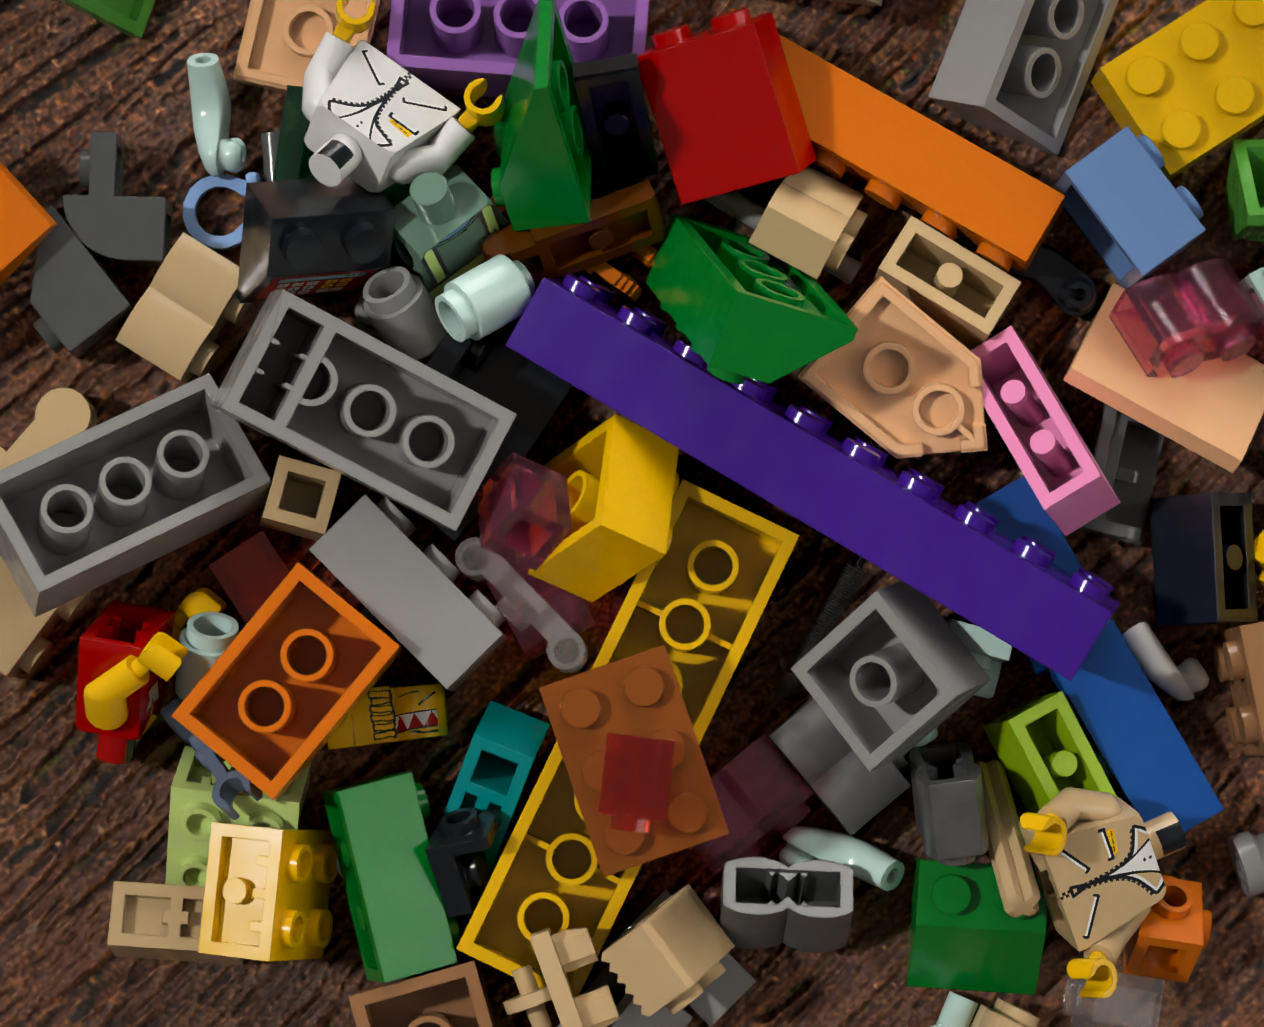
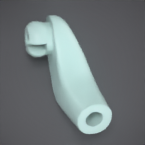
(212, 116)
(862, 857)

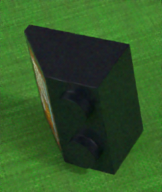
(312, 238)

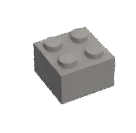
(890, 674)

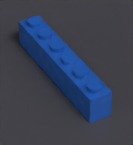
(1112, 695)

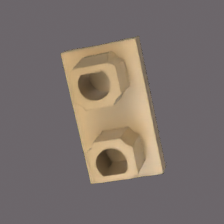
(556, 956)

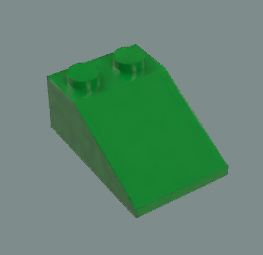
(543, 136)

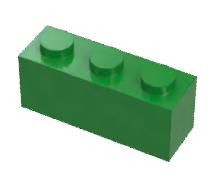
(389, 877)

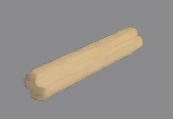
(1006, 844)

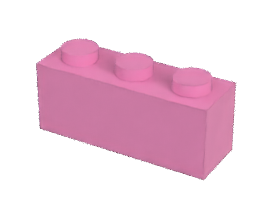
(1041, 434)

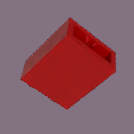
(725, 105)

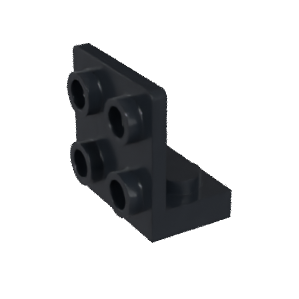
(503, 377)

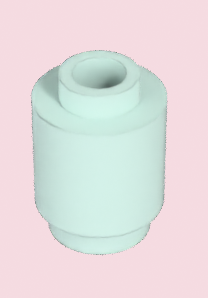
(485, 298)
(206, 639)

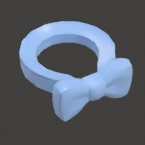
(193, 198)

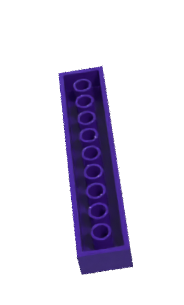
(816, 475)

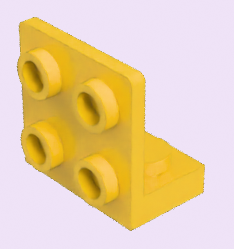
(267, 893)

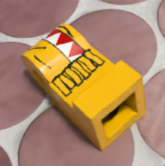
(394, 716)

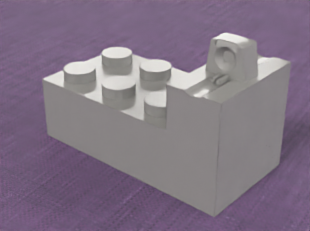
(363, 409)

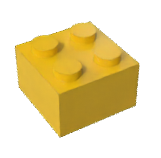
(619, 508)

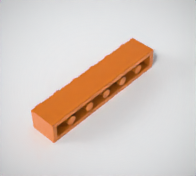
(921, 164)

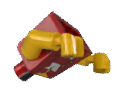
(125, 669)

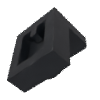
(459, 859)

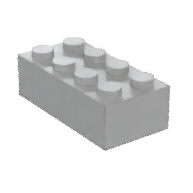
(125, 494)

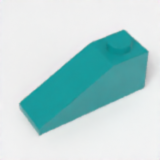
(498, 768)

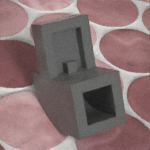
(114, 226)

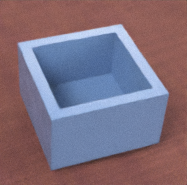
(1129, 207)

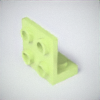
(194, 811)

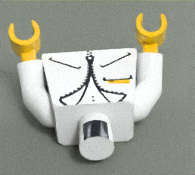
(379, 118)

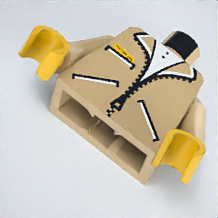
(1098, 875)

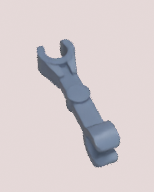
(228, 782)

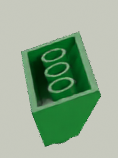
(742, 304)

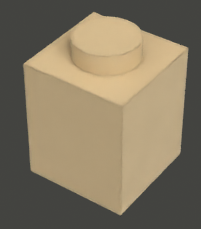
(300, 498)

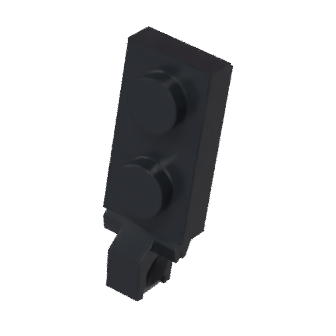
(616, 119)

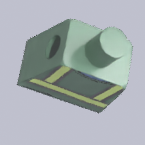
(443, 228)

